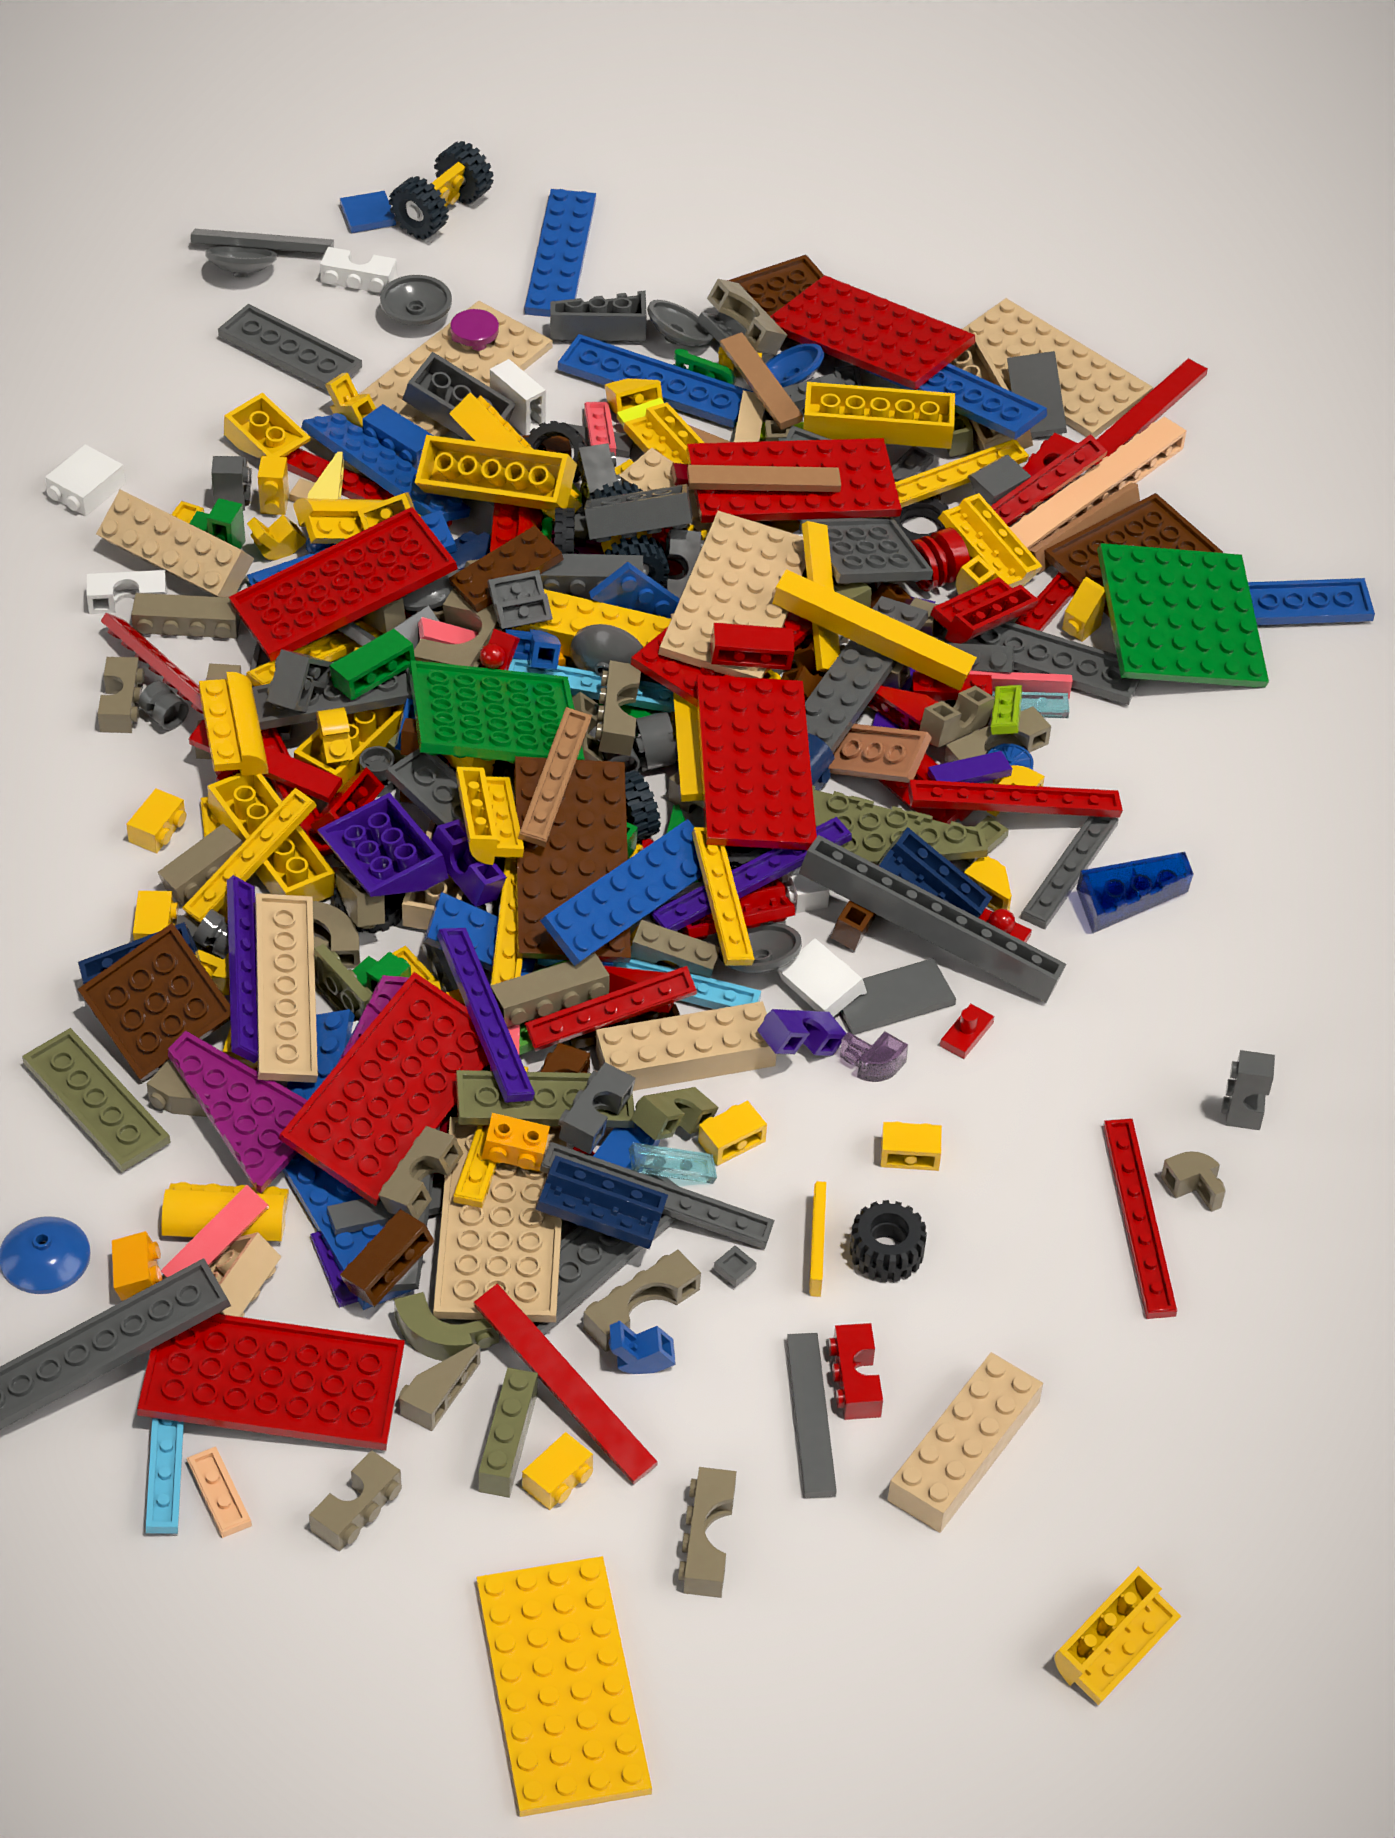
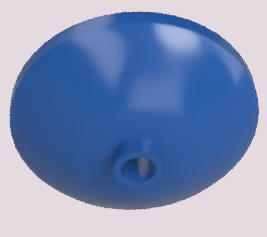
(796, 364)
(46, 1266)

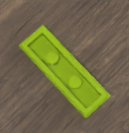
(1006, 709)

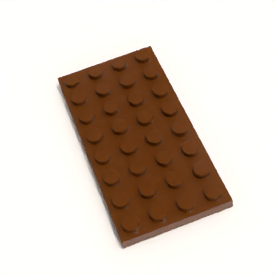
(581, 849)

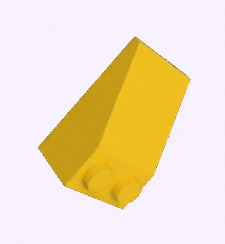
(263, 429)

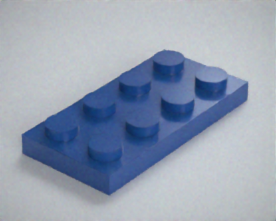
(480, 925)
(332, 1037)

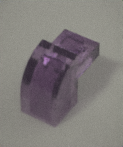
(874, 1061)

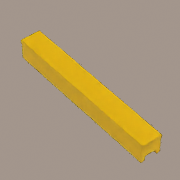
(873, 629)

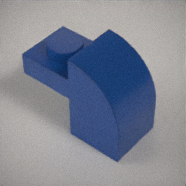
(537, 647)
(641, 1352)

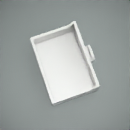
(822, 979)

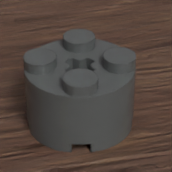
(655, 741)

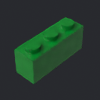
(372, 664)

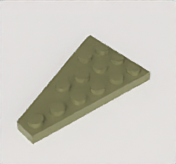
(878, 827)

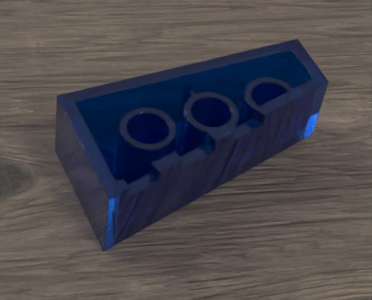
(1131, 887)

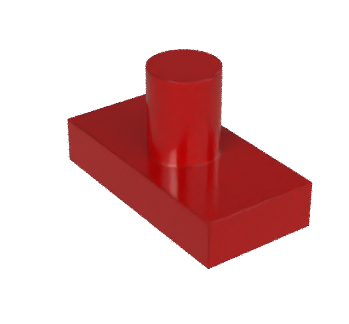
(967, 1031)

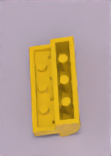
(662, 431)
(330, 519)
(991, 540)
(233, 725)
(489, 815)
(192, 1206)
(1116, 1636)

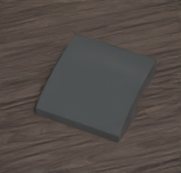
(720, 325)
(519, 600)

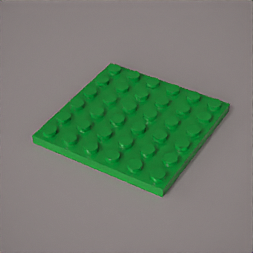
(1182, 616)
(487, 711)

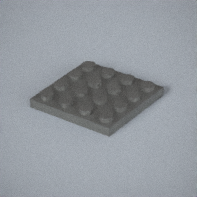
(872, 551)

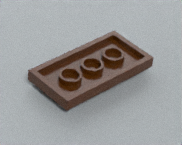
(520, 555)

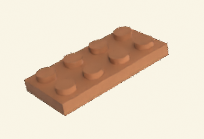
(880, 753)

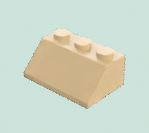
(243, 1271)

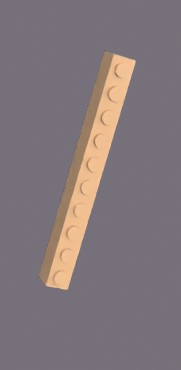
(1125, 465)

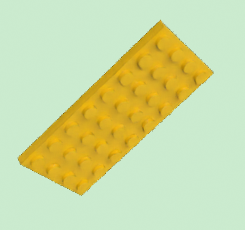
(563, 1686)

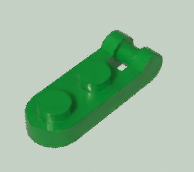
(703, 366)

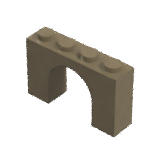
(460, 614)

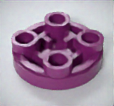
(474, 328)

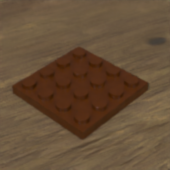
(779, 283)
(154, 999)

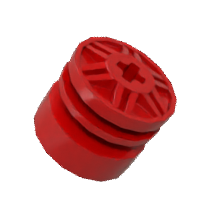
(944, 554)

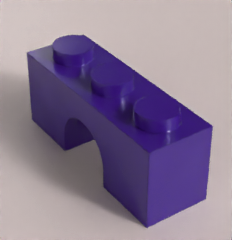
(477, 880)
(790, 1029)

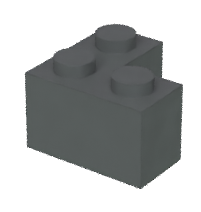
(596, 469)
(231, 479)
(296, 678)

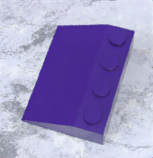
(385, 849)

